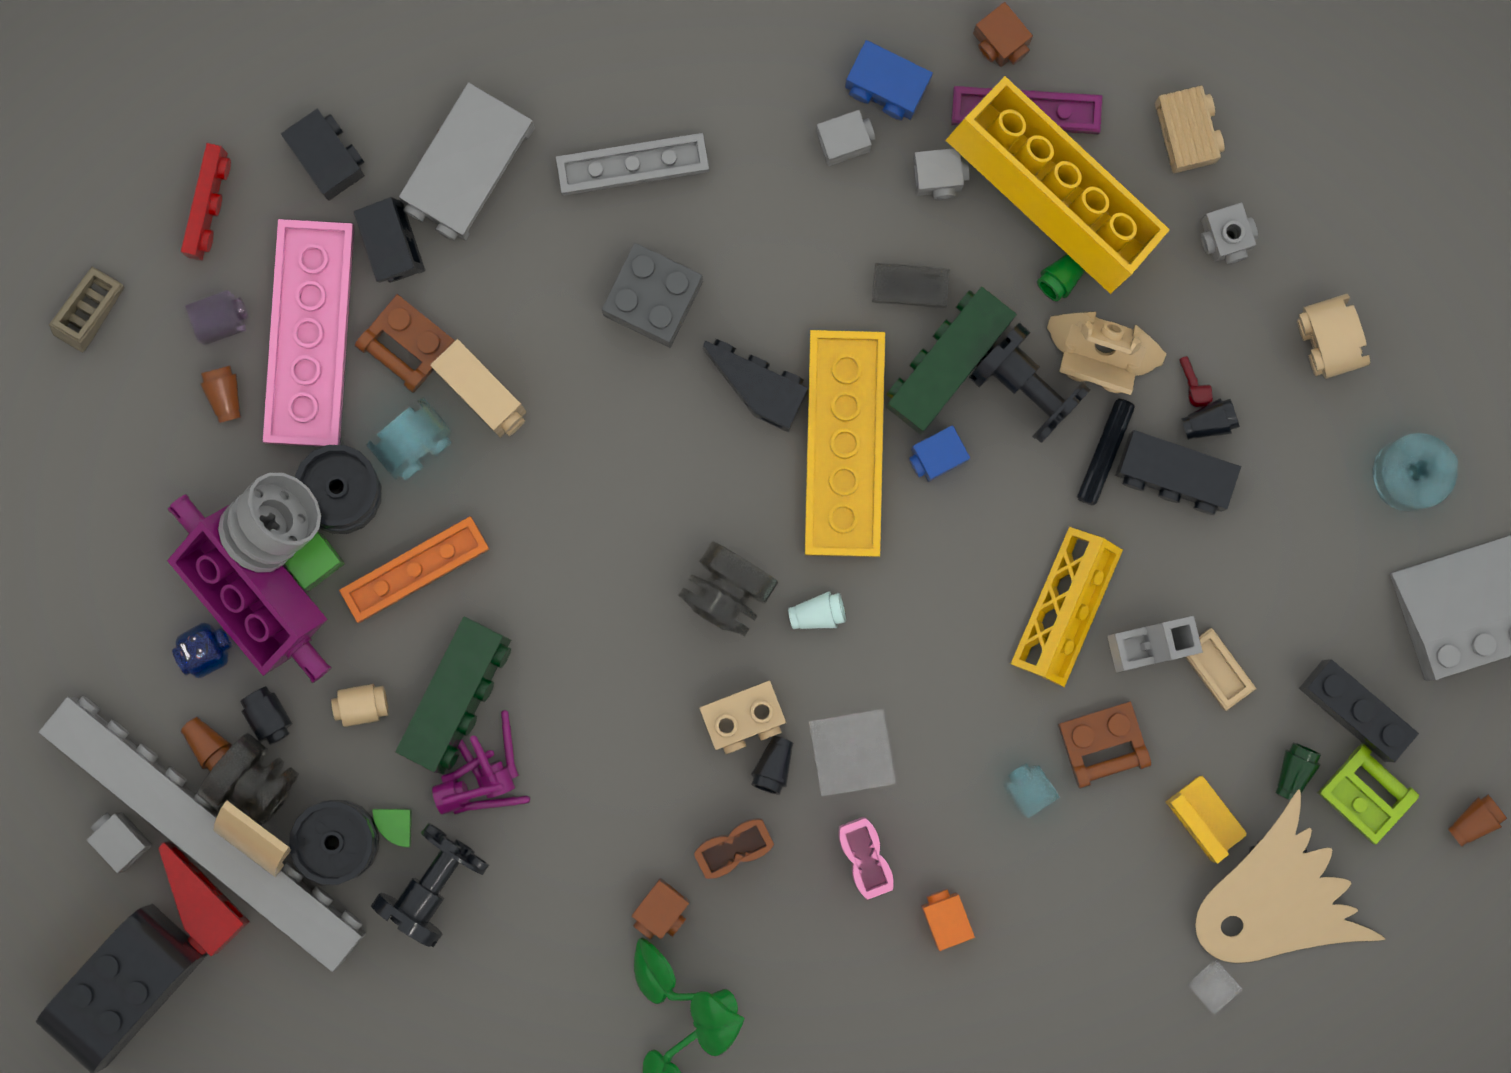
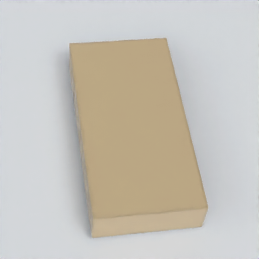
(1220, 671)

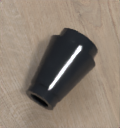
(1211, 420)
(773, 766)

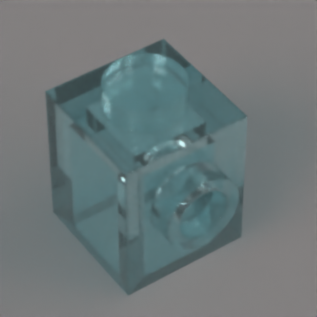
(1030, 789)

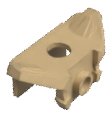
(1081, 361)

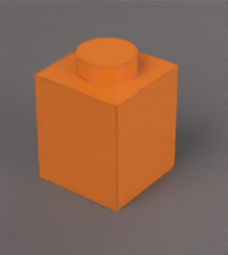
(947, 919)

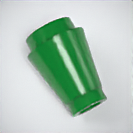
(1060, 278)

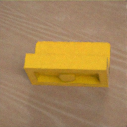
(1206, 819)

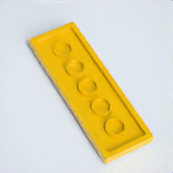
(845, 443)

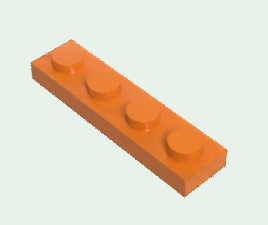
(414, 569)

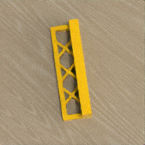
(1073, 608)

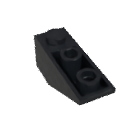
(764, 392)

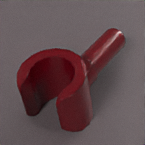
(1198, 394)

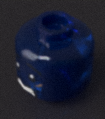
(201, 650)

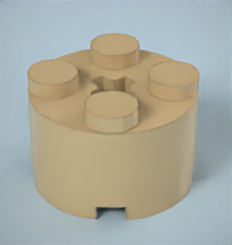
(1334, 336)

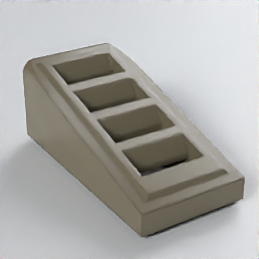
(97, 315)

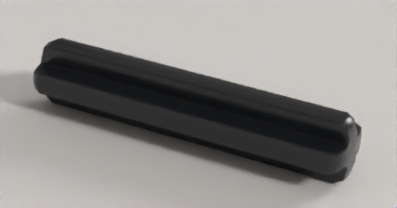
(1106, 451)

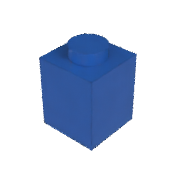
(938, 454)

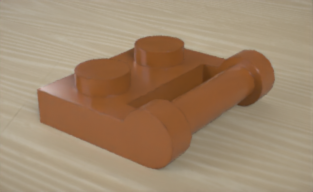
(413, 333)
(1099, 732)

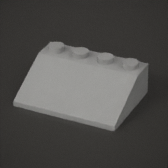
(1458, 608)

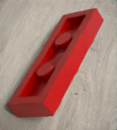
(206, 202)

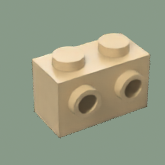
(743, 716)

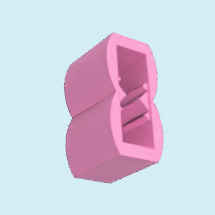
(862, 848)

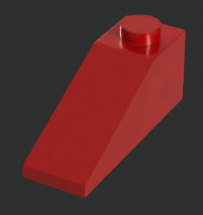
(202, 907)

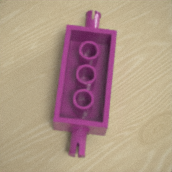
(258, 610)

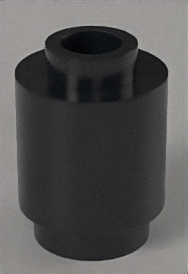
(266, 716)

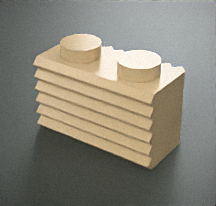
(1189, 129)

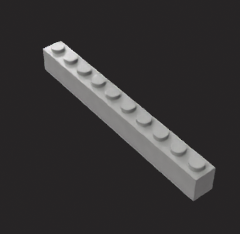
(189, 823)

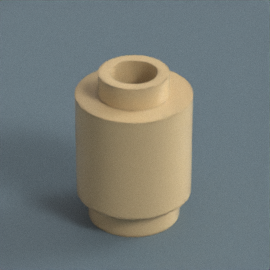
(360, 705)

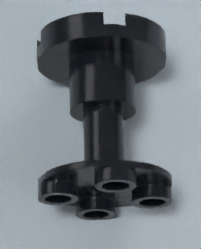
(1018, 371)
(422, 896)

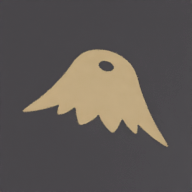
(1279, 899)

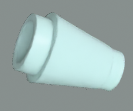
(818, 612)

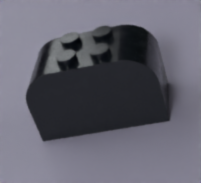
(120, 988)

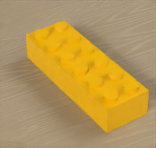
(1057, 185)

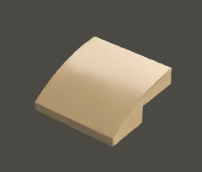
(251, 838)

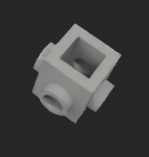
(1231, 221)

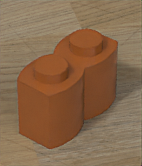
(724, 852)

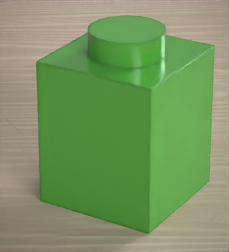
(314, 562)

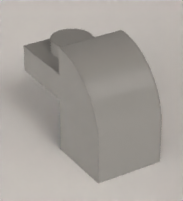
(1155, 644)

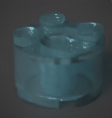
(411, 439)
(1435, 465)

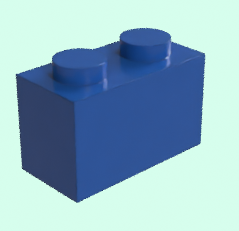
(887, 81)

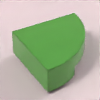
(394, 825)

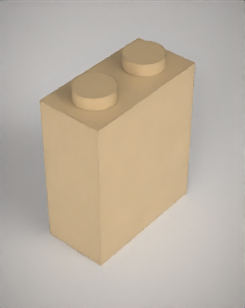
(479, 389)

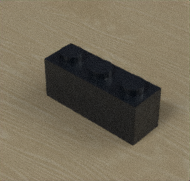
(1177, 472)
(1358, 710)

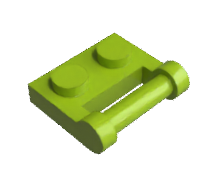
(1360, 803)

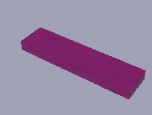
(1068, 110)

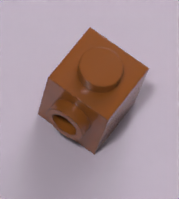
(1003, 36)
(660, 911)

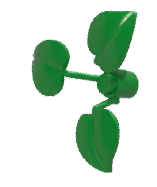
(712, 1013)

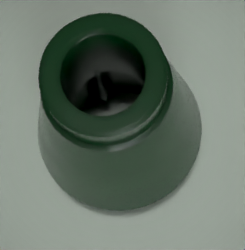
(1297, 770)

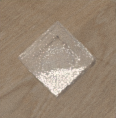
(1215, 987)

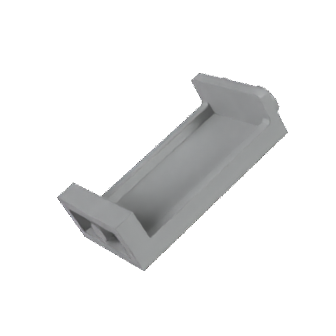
(465, 162)

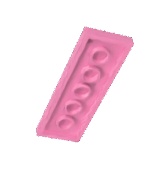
(308, 333)

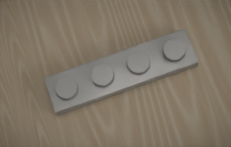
(632, 164)

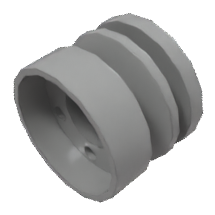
(269, 522)

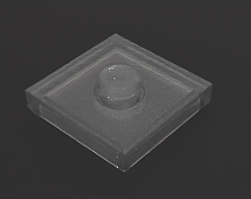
(852, 752)

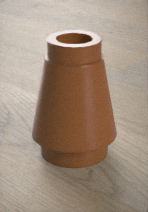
(222, 393)
(205, 743)
(1477, 821)

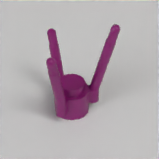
(494, 772)
(455, 796)

